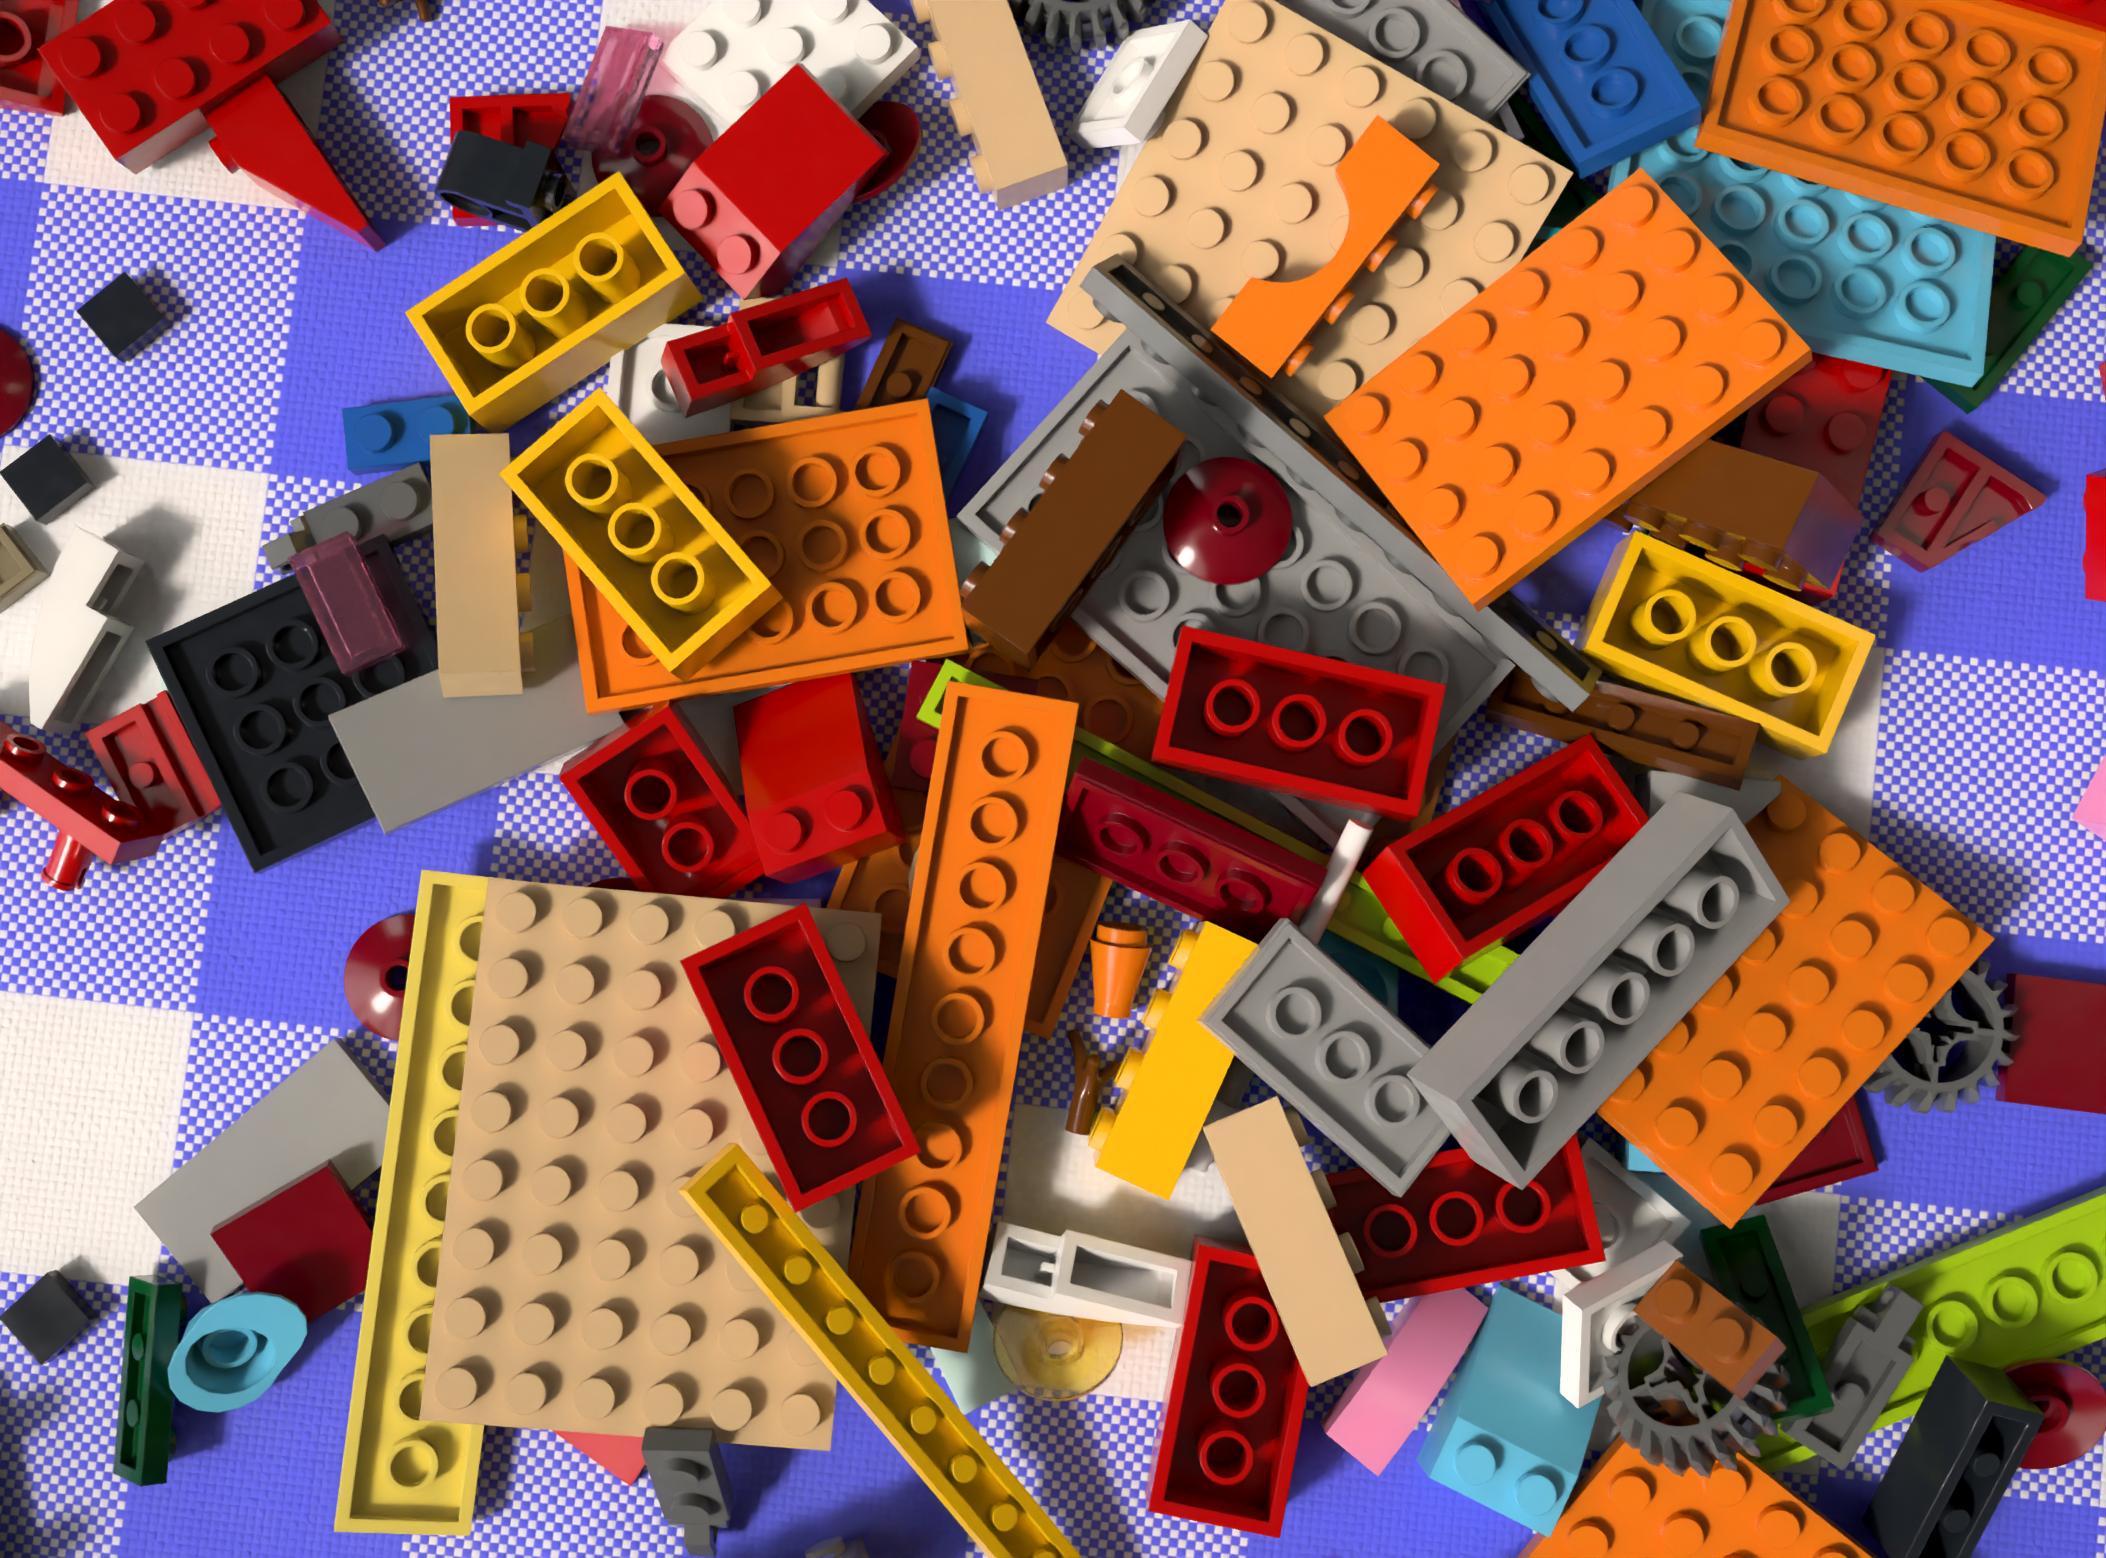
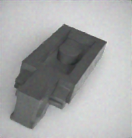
(392, 505)
(1861, 1375)
(690, 1483)

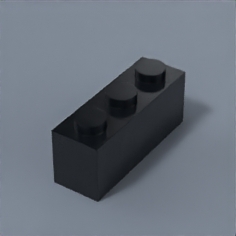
(1953, 1463)

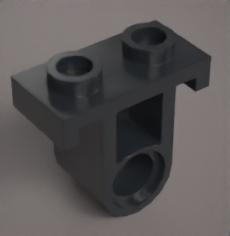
(503, 181)

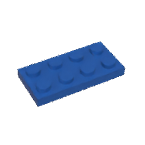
(1594, 76)

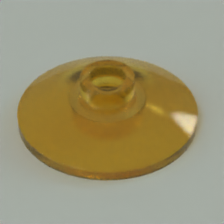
(1022, 1352)

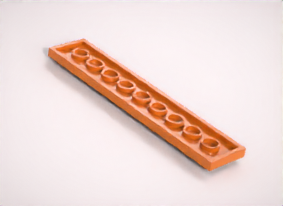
(962, 1004)

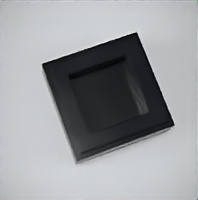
(124, 317)
(47, 479)
(48, 1317)

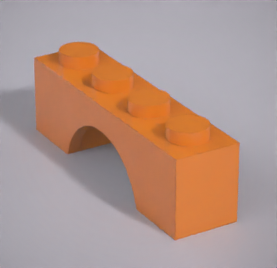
(1381, 183)

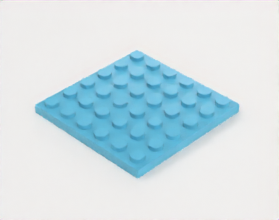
(1833, 264)

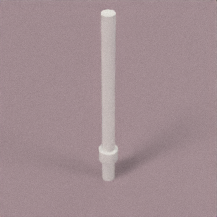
(1313, 925)

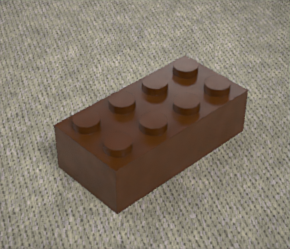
(1747, 513)
(1073, 529)

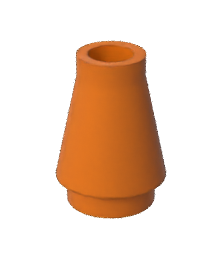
(1118, 965)

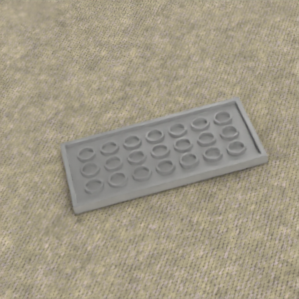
(1322, 598)

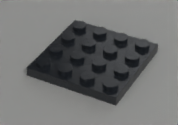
(258, 701)

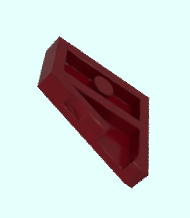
(1950, 503)

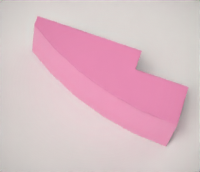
(1397, 1390)

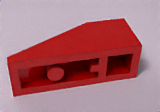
(279, 153)

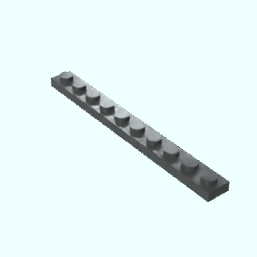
(1325, 466)

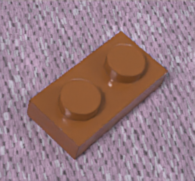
(1709, 1329)

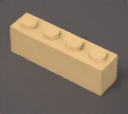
(995, 98)
(477, 568)
(1295, 1241)

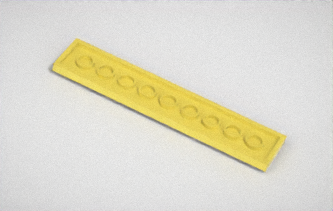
(397, 1468)

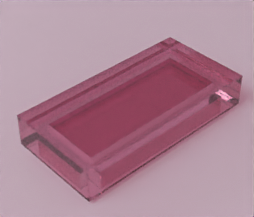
(613, 91)
(347, 603)

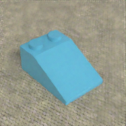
(1504, 1424)

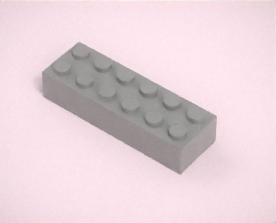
(1600, 987)

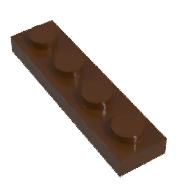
(1633, 727)

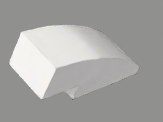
(77, 629)
(1083, 1277)

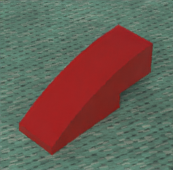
(763, 346)

